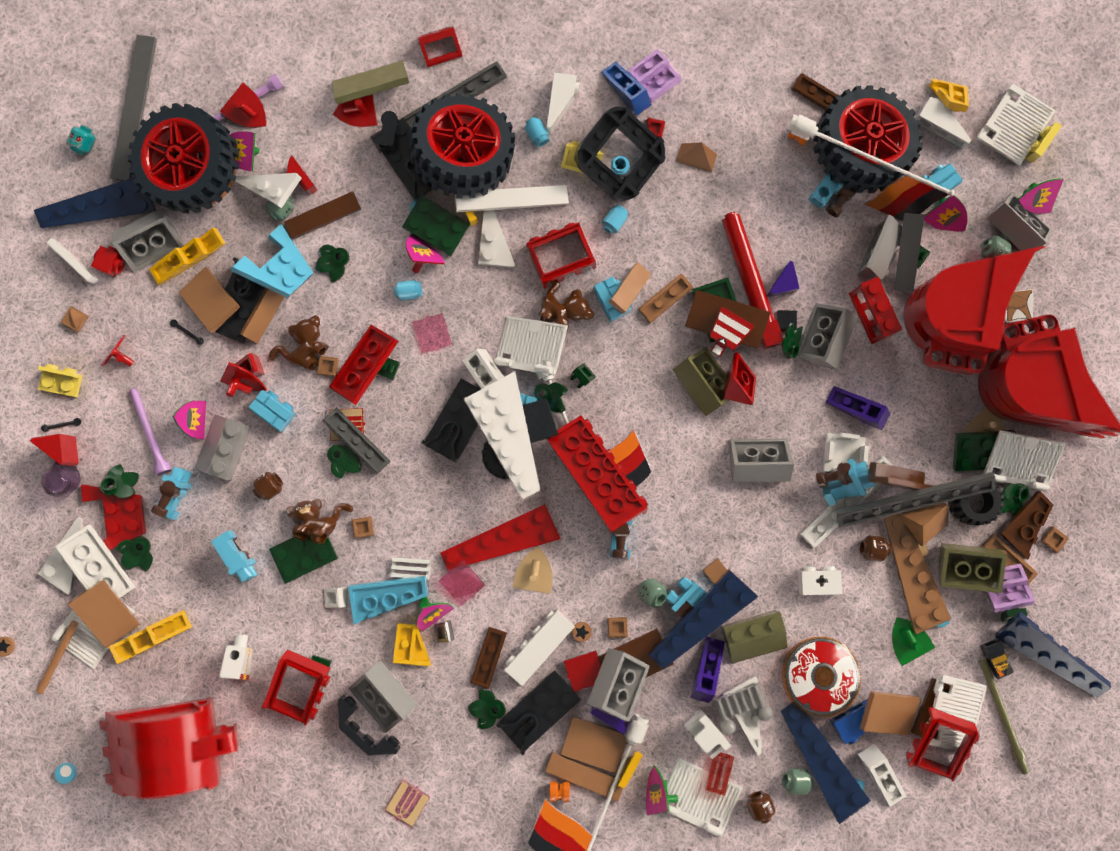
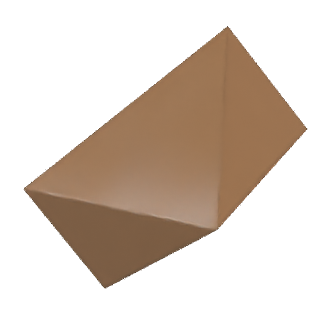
(697, 155)

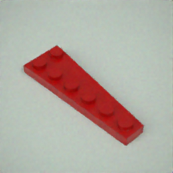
(514, 535)

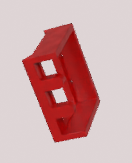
(559, 273)
(879, 307)
(304, 665)
(928, 731)

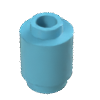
(537, 132)
(615, 219)
(408, 290)

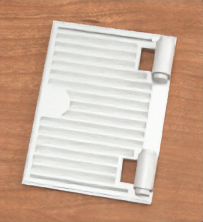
(1016, 124)
(530, 345)
(1024, 458)
(83, 642)
(963, 701)
(698, 804)

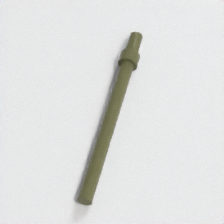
(1017, 752)

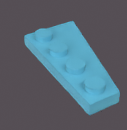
(378, 597)

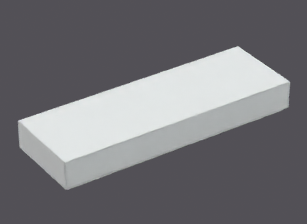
(72, 261)

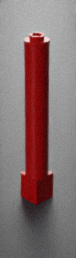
(750, 276)

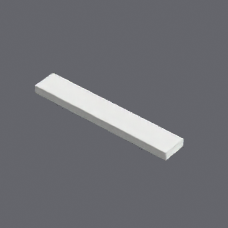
(514, 198)
(827, 521)

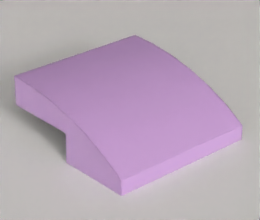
(655, 74)
(1014, 590)

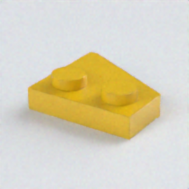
(952, 95)
(409, 646)

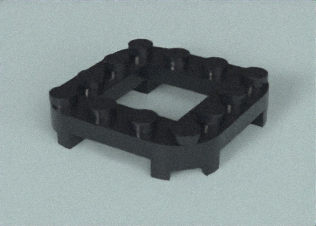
(635, 131)

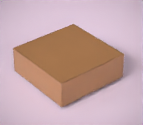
(327, 366)
(363, 527)
(1054, 539)
(715, 570)
(617, 627)

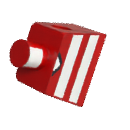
(729, 331)

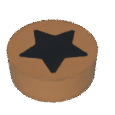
(581, 631)
(7, 646)

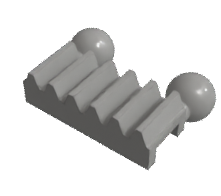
(738, 702)

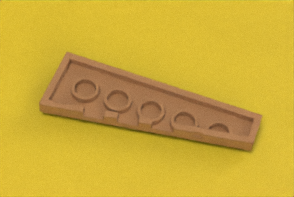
(919, 588)

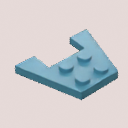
(281, 273)

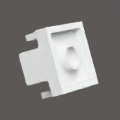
(843, 447)
(707, 734)

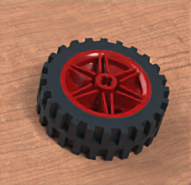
(877, 126)
(466, 130)
(189, 133)

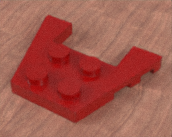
(122, 516)

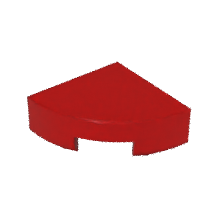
(656, 126)

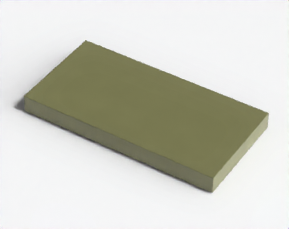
(370, 82)

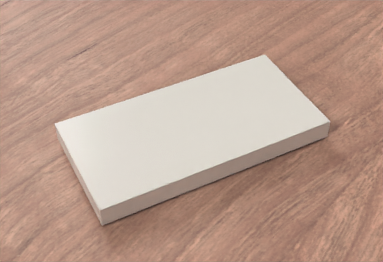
(93, 561)

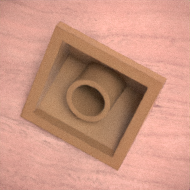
(926, 521)

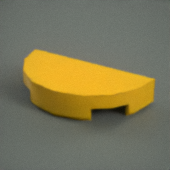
(629, 768)

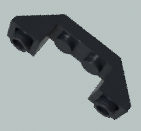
(387, 745)

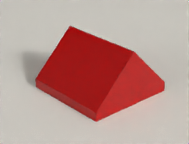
(740, 381)
(59, 447)

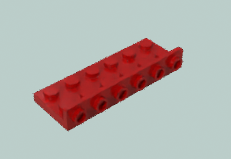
(597, 474)

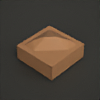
(74, 319)

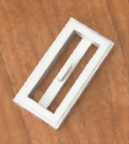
(394, 567)

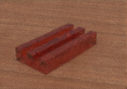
(726, 777)

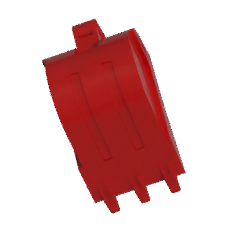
(964, 310)
(1044, 381)
(166, 749)

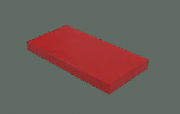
(363, 364)

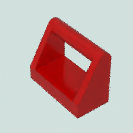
(437, 35)

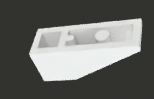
(562, 96)
(941, 121)
(882, 774)

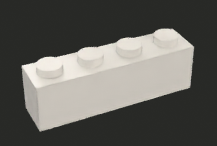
(538, 649)

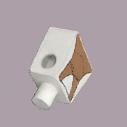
(1020, 306)

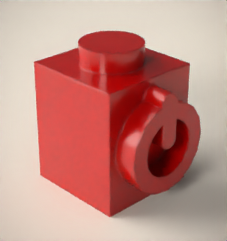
(108, 261)

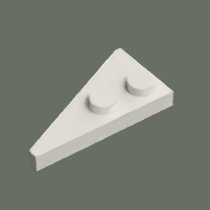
(271, 187)
(493, 245)
(56, 569)
(748, 719)

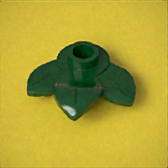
(330, 263)
(790, 343)
(553, 394)
(346, 462)
(122, 482)
(1013, 497)
(133, 555)
(484, 709)

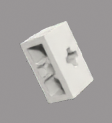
(482, 368)
(831, 585)

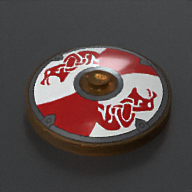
(821, 676)

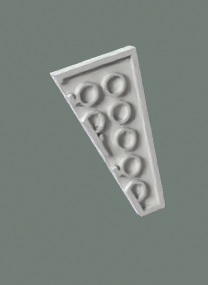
(503, 423)

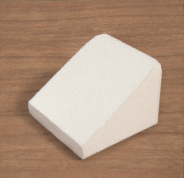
(336, 597)

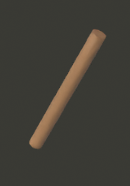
(57, 657)

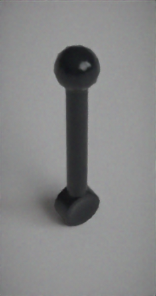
(174, 323)
(76, 421)

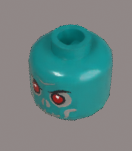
(81, 139)

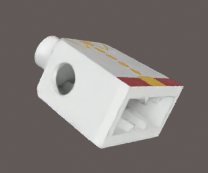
(234, 667)

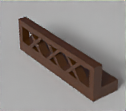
(897, 476)

